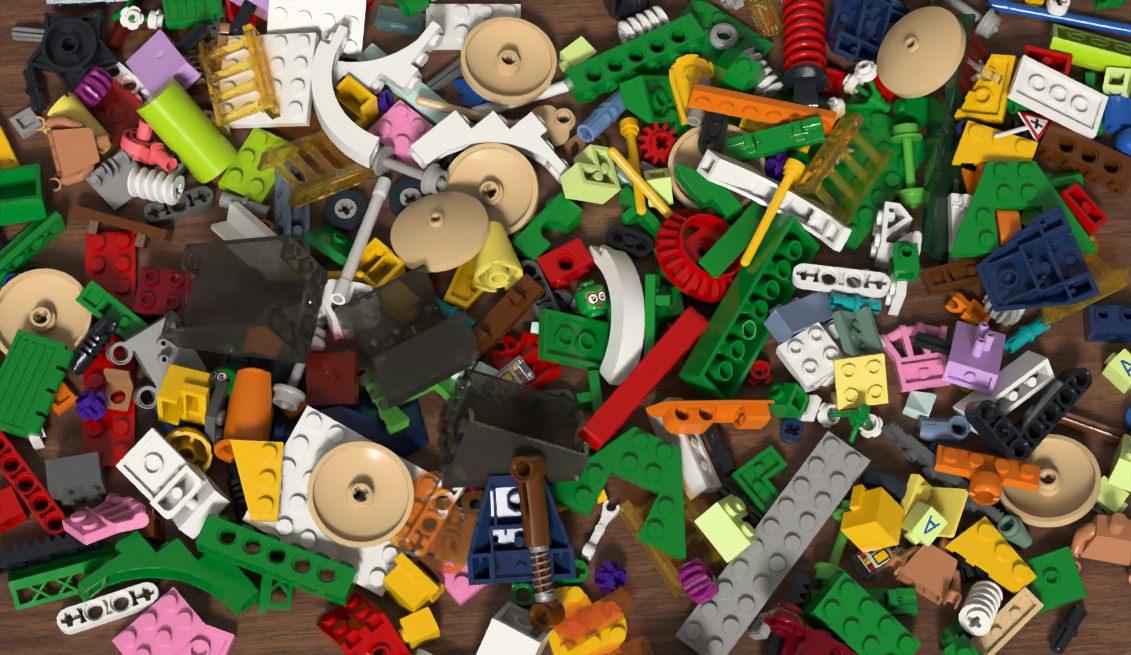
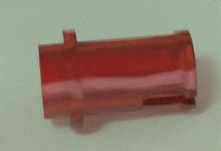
(118, 36)

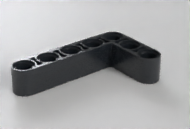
(1034, 419)

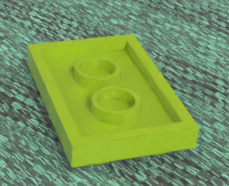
(242, 175)

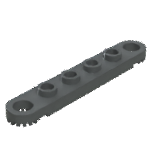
(925, 459)

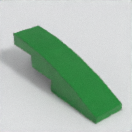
(733, 241)

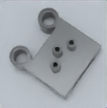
(154, 355)

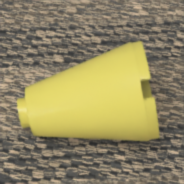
(73, 108)
(497, 262)

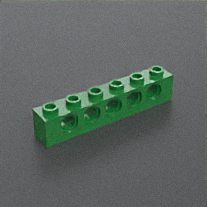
(641, 48)
(260, 562)

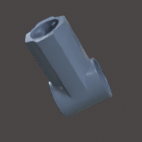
(941, 429)

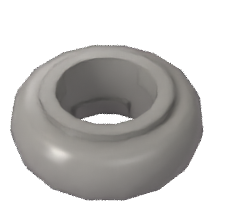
(723, 28)

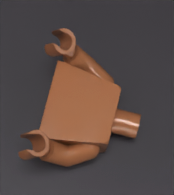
(72, 148)
(1104, 540)
(930, 572)

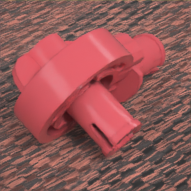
(147, 146)

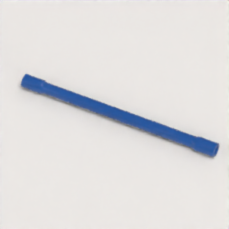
(1007, 6)

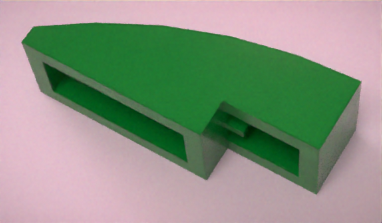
(708, 194)

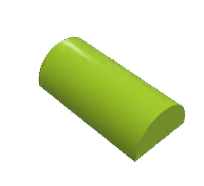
(1089, 49)
(188, 131)

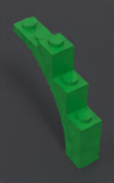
(172, 561)

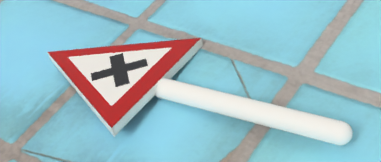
(1033, 123)

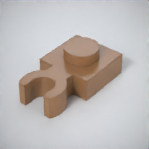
(222, 41)

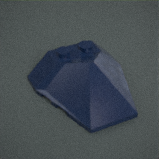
(860, 26)
(1038, 267)
(366, 421)
(498, 539)

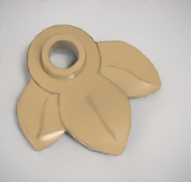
(556, 131)

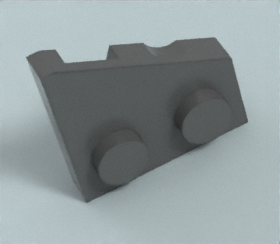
(216, 414)

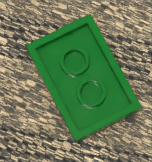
(572, 339)

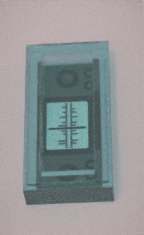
(393, 20)

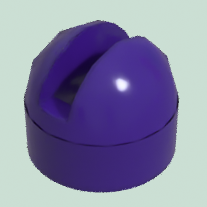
(384, 100)

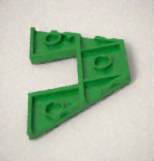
(1003, 187)
(648, 464)

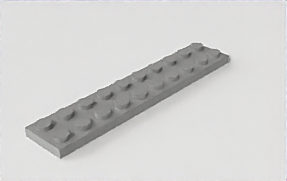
(781, 541)

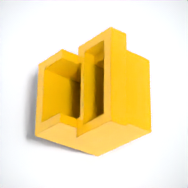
(357, 102)
(379, 264)
(184, 395)
(873, 520)
(411, 585)

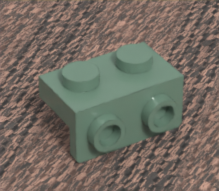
(857, 332)

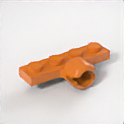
(986, 473)

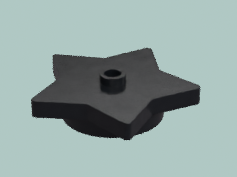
(63, 35)

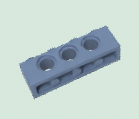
(290, 220)

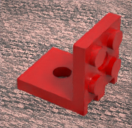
(361, 628)

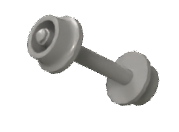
(986, 24)
(432, 179)
(288, 395)

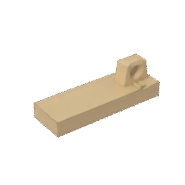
(1008, 622)

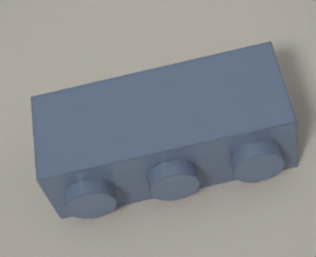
(799, 315)

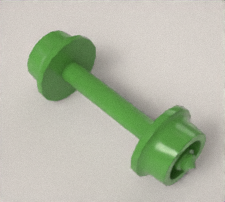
(906, 134)
(823, 569)

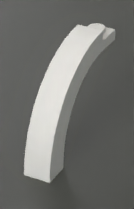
(340, 129)
(626, 313)

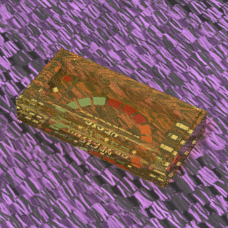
(764, 17)

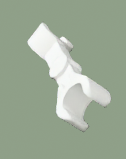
(606, 517)

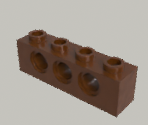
(1081, 147)

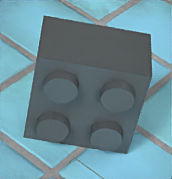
(77, 480)

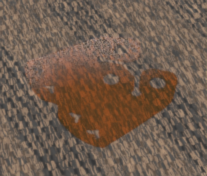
(429, 534)

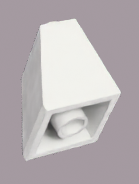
(513, 634)

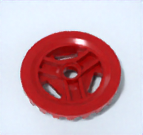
(680, 256)

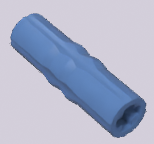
(601, 117)

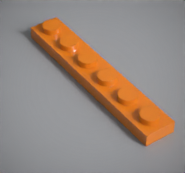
(755, 107)

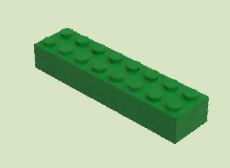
(737, 327)

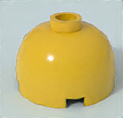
(192, 446)

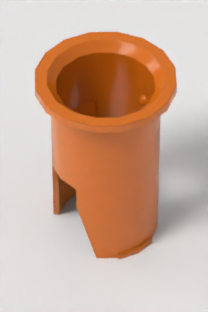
(248, 411)

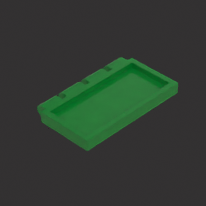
(188, 13)
(26, 379)

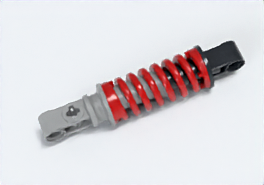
(804, 50)

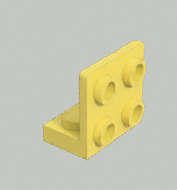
(860, 381)
(946, 501)

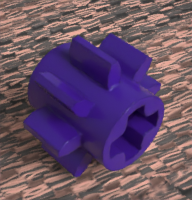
(775, 165)
(91, 405)
(610, 577)

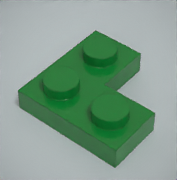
(755, 476)

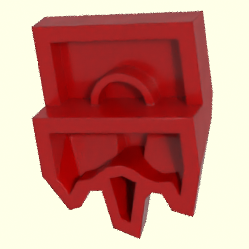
(528, 350)

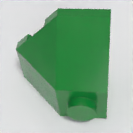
(737, 72)
(648, 97)

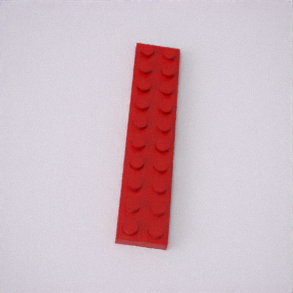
(113, 266)

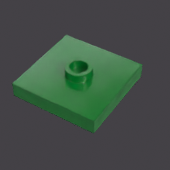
(330, 242)
(1057, 579)

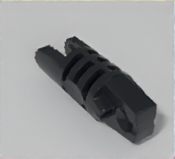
(93, 343)
(236, 493)

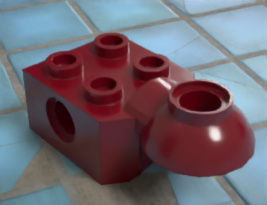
(160, 292)
(800, 636)

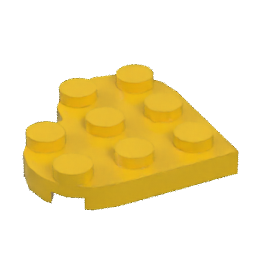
(682, 76)
(574, 601)

